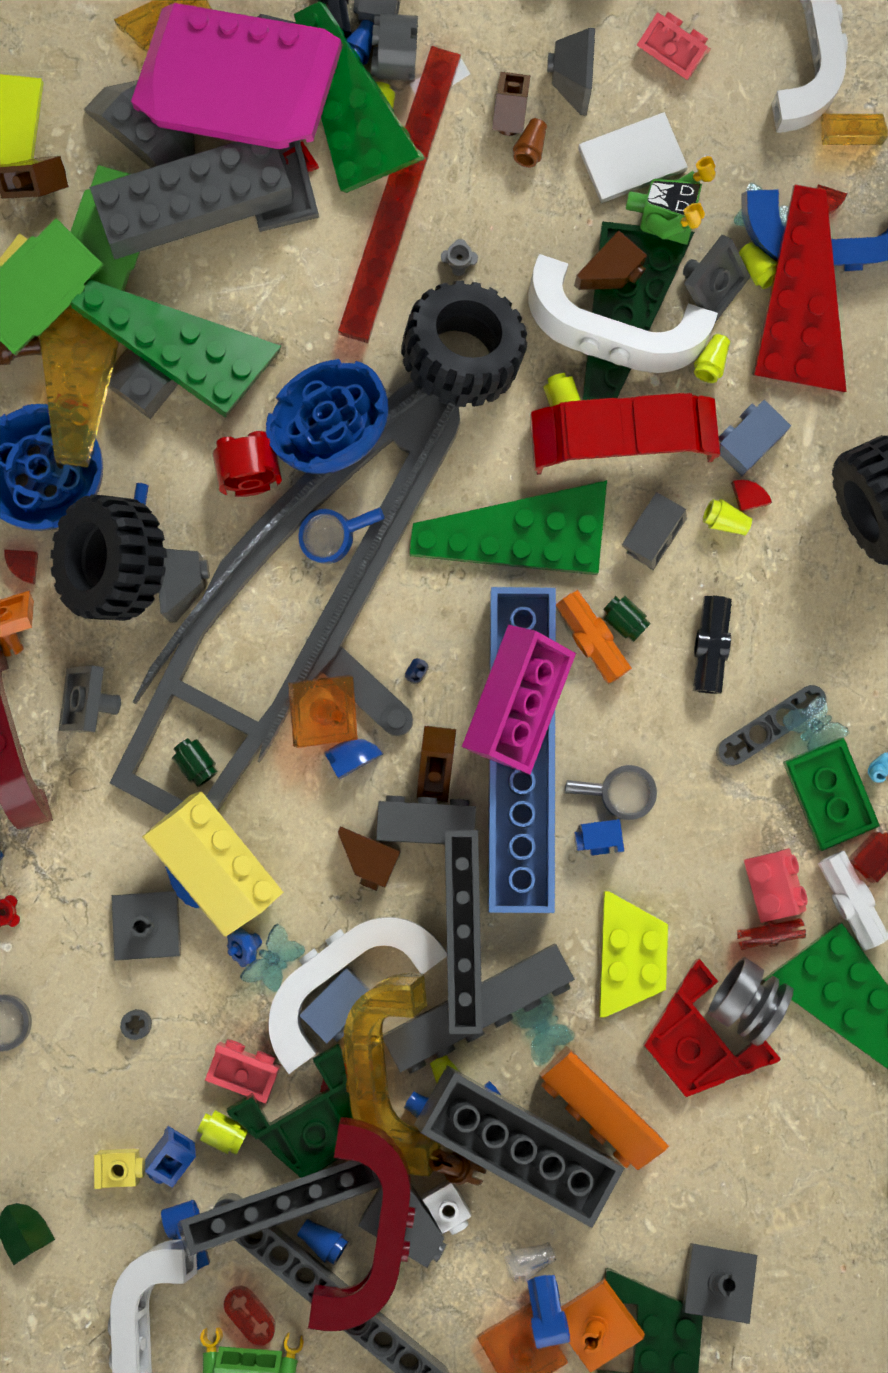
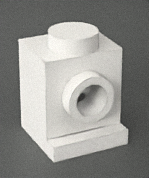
(447, 1194)

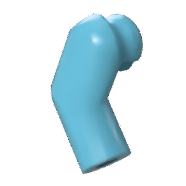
(879, 768)

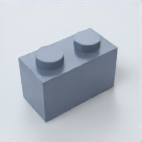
(752, 437)
(330, 1009)

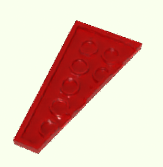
(802, 315)

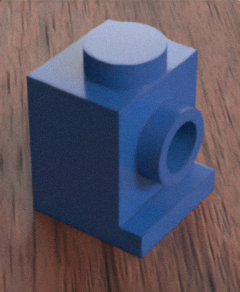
(599, 837)
(181, 1154)

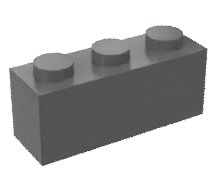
(422, 820)

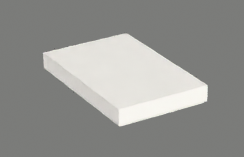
(632, 157)

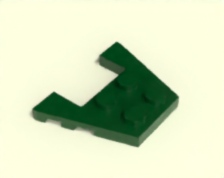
(308, 1133)
(670, 1335)

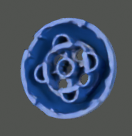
(328, 417)
(28, 505)

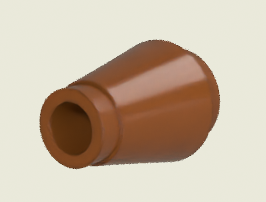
(530, 145)

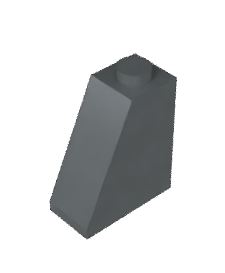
(424, 1237)

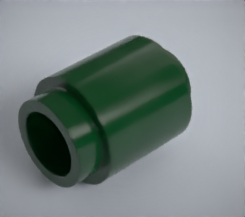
(626, 618)
(194, 762)

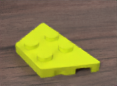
(630, 955)

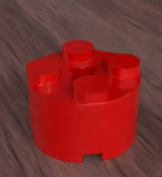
(246, 464)

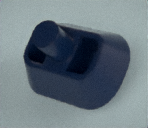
(416, 671)

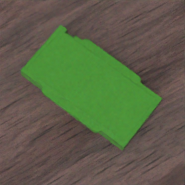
(90, 232)
(41, 283)

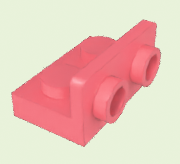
(674, 45)

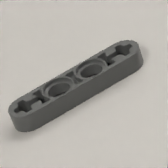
(769, 723)

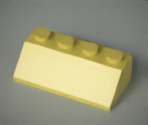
(212, 864)

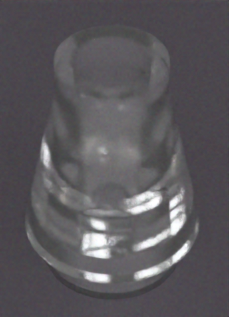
(528, 1261)

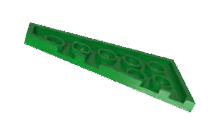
(357, 118)
(194, 352)
(536, 532)
(841, 990)

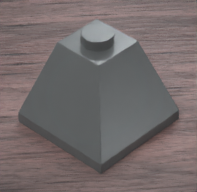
(573, 68)
(140, 383)
(182, 582)

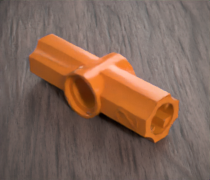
(593, 637)

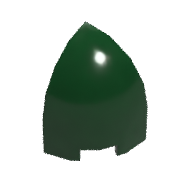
(23, 1231)

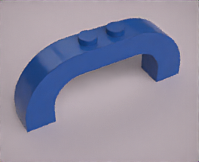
(766, 230)

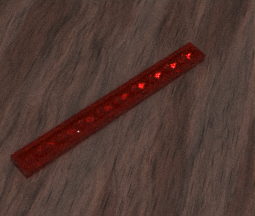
(399, 198)

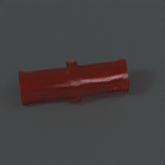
(771, 934)

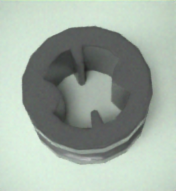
(128, 1017)

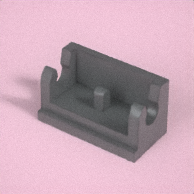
(655, 530)

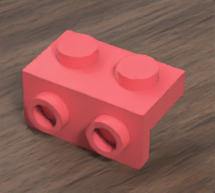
(776, 885)
(242, 1070)

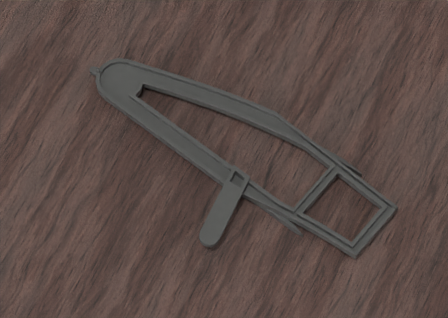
(416, 426)

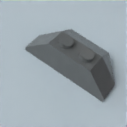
(134, 129)

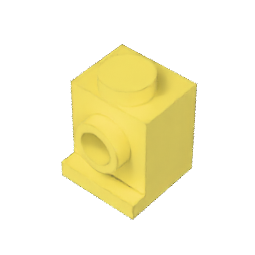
(104, 1168)

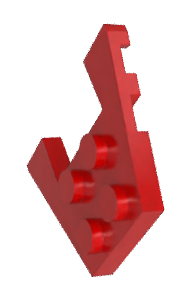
(690, 1047)

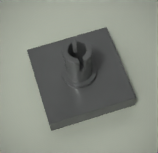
(717, 277)
(84, 699)
(146, 925)
(719, 1283)

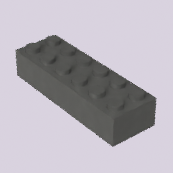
(190, 196)
(519, 1146)

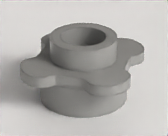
(461, 248)

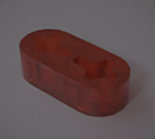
(244, 1321)

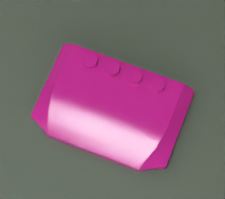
(236, 76)

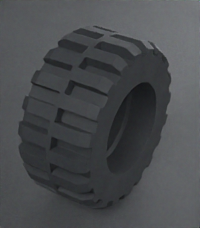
(470, 311)
(863, 495)
(108, 557)

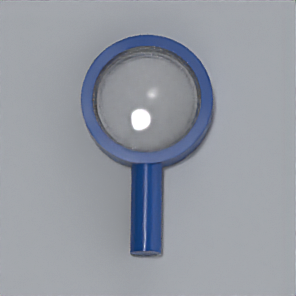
(328, 535)

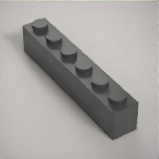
(463, 932)
(501, 995)
(276, 1206)

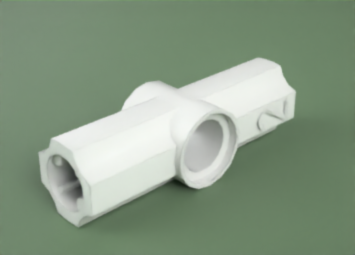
(853, 900)

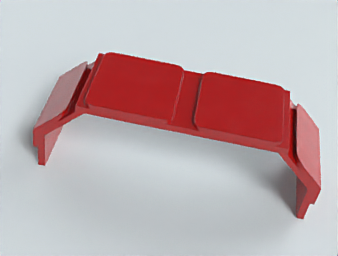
(624, 428)

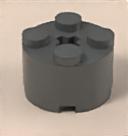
(396, 46)

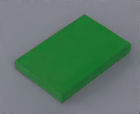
(831, 794)

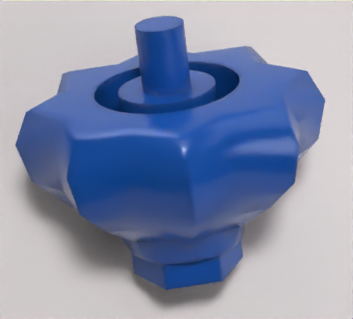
(243, 946)

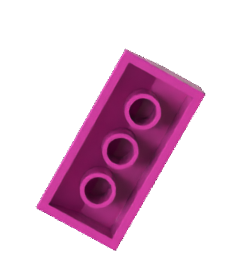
(519, 699)

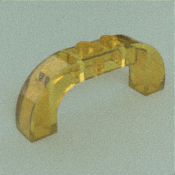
(366, 1066)

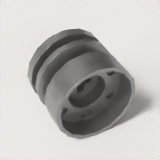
(756, 1004)

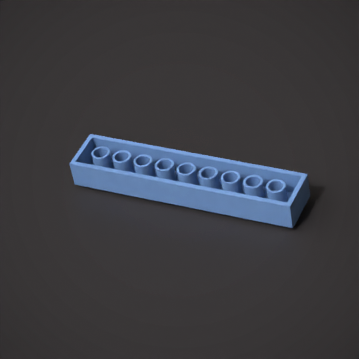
(521, 803)

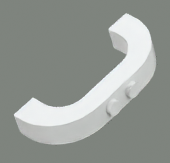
(828, 45)
(610, 338)
(285, 1026)
(130, 1303)

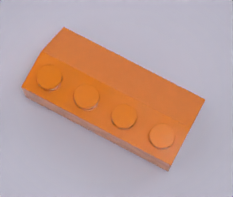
(603, 1109)

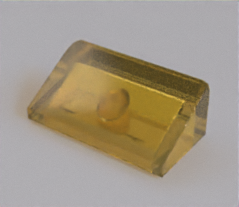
(853, 129)

